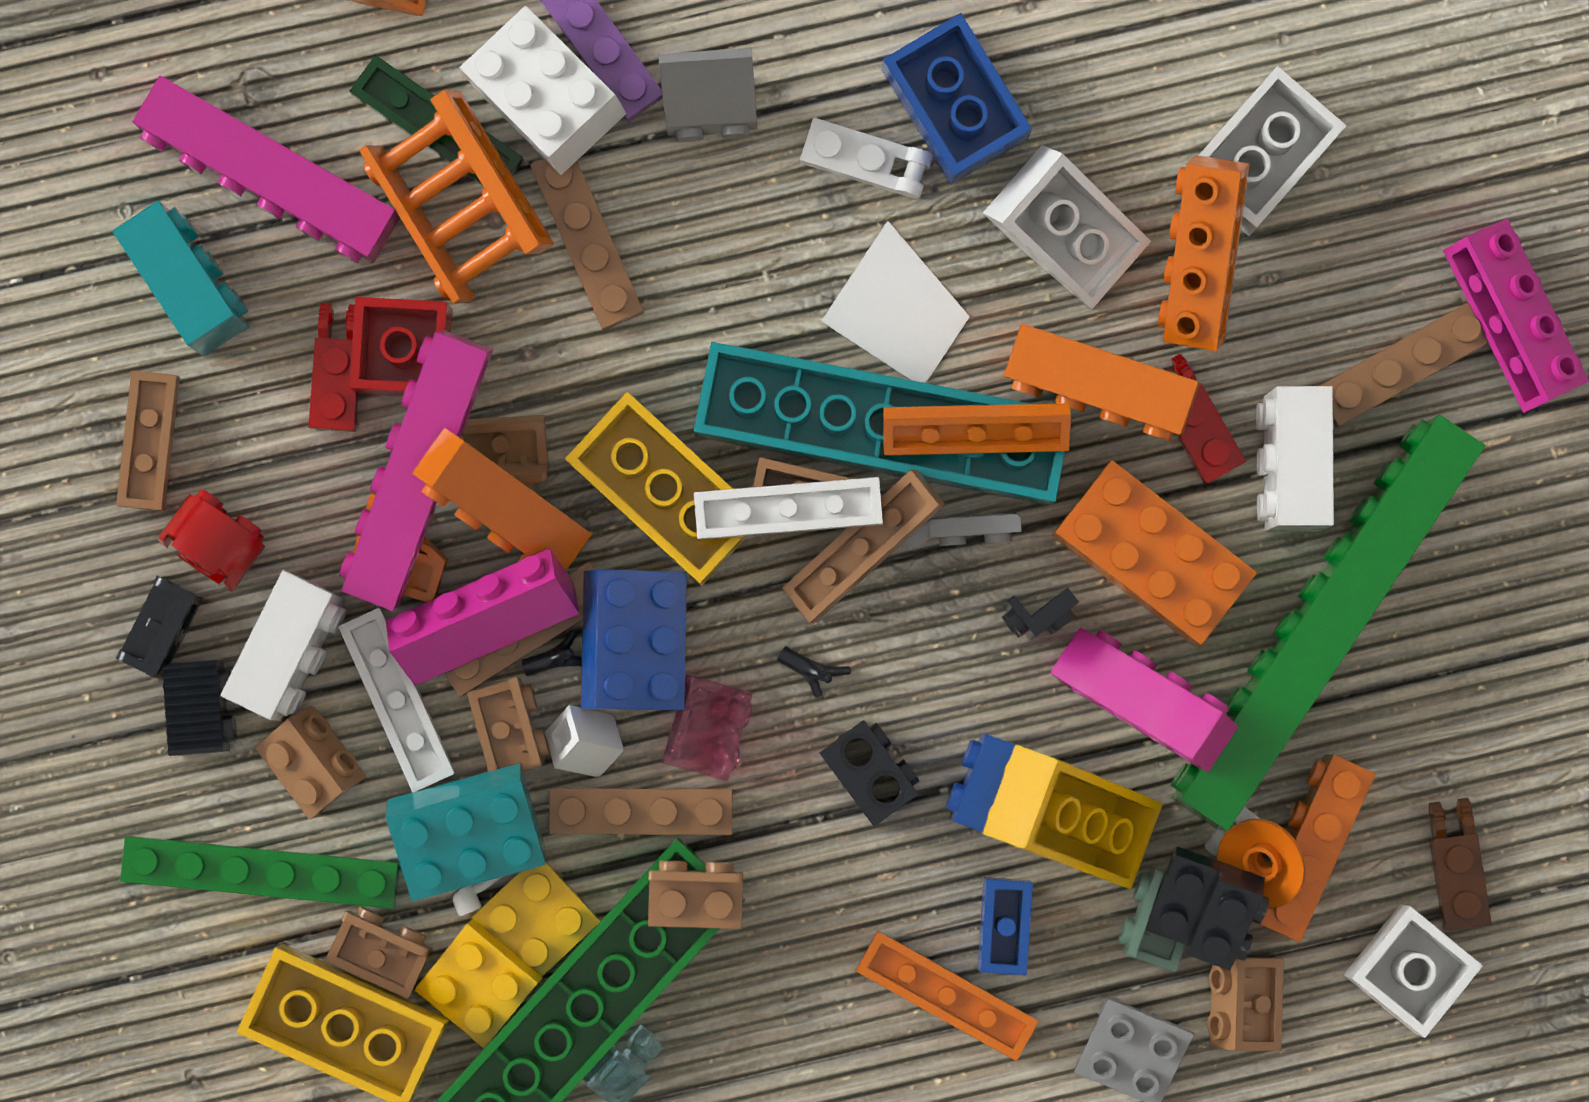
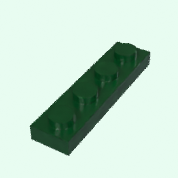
(410, 109)

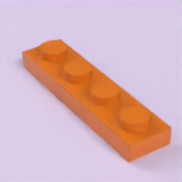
(976, 429)
(947, 995)

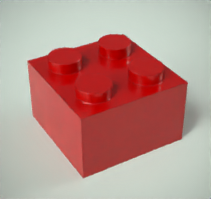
(389, 341)

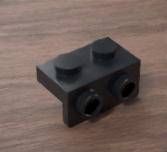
(1051, 616)

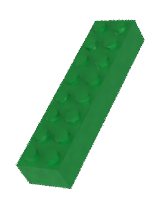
(585, 1002)

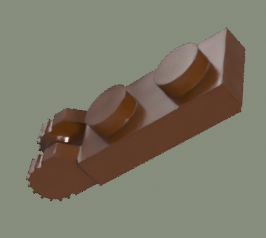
(1458, 869)

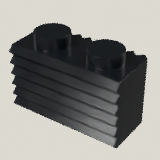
(195, 710)

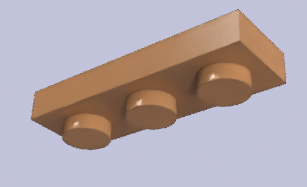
(148, 441)

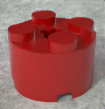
(213, 540)

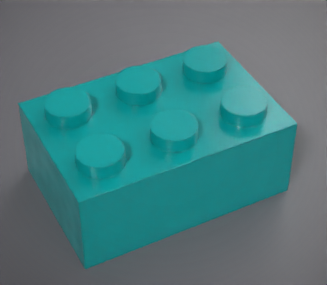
(182, 277)
(465, 832)

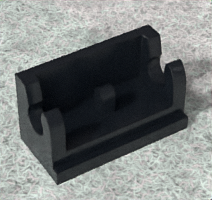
(159, 627)

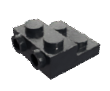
(1208, 907)

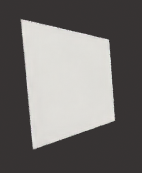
(897, 308)

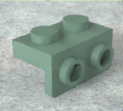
(1142, 943)

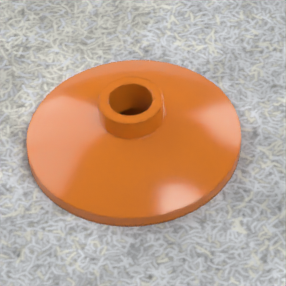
(1243, 849)

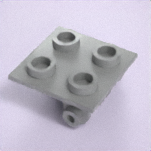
(1133, 1051)

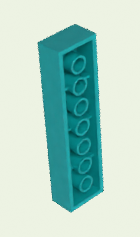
(838, 419)

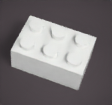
(543, 90)
(1281, 137)
(1296, 459)
(284, 647)

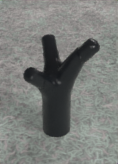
(556, 657)
(810, 669)

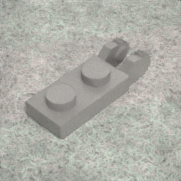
(955, 529)

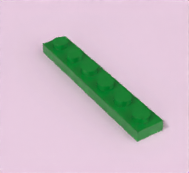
(260, 872)

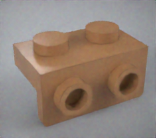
(513, 444)
(507, 726)
(310, 761)
(379, 953)

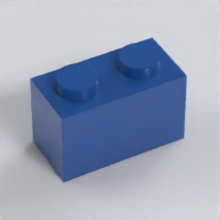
(1005, 926)

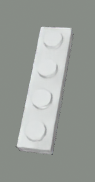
(788, 508)
(397, 702)

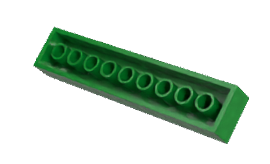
(1330, 617)

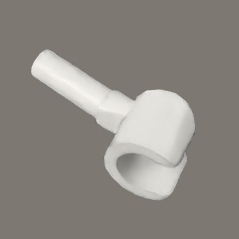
(466, 899)

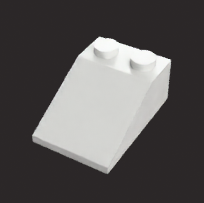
(1067, 225)

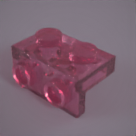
(709, 728)

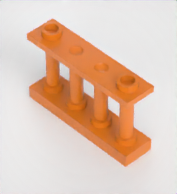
(499, 195)

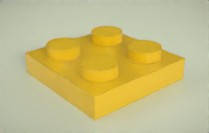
(537, 917)
(478, 983)

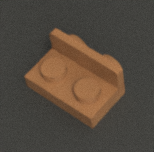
(695, 897)
(1247, 1005)

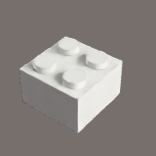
(1413, 970)

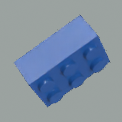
(956, 98)
(633, 640)

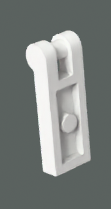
(864, 158)

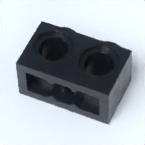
(860, 779)

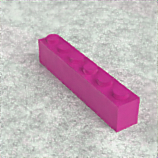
(265, 169)
(400, 511)

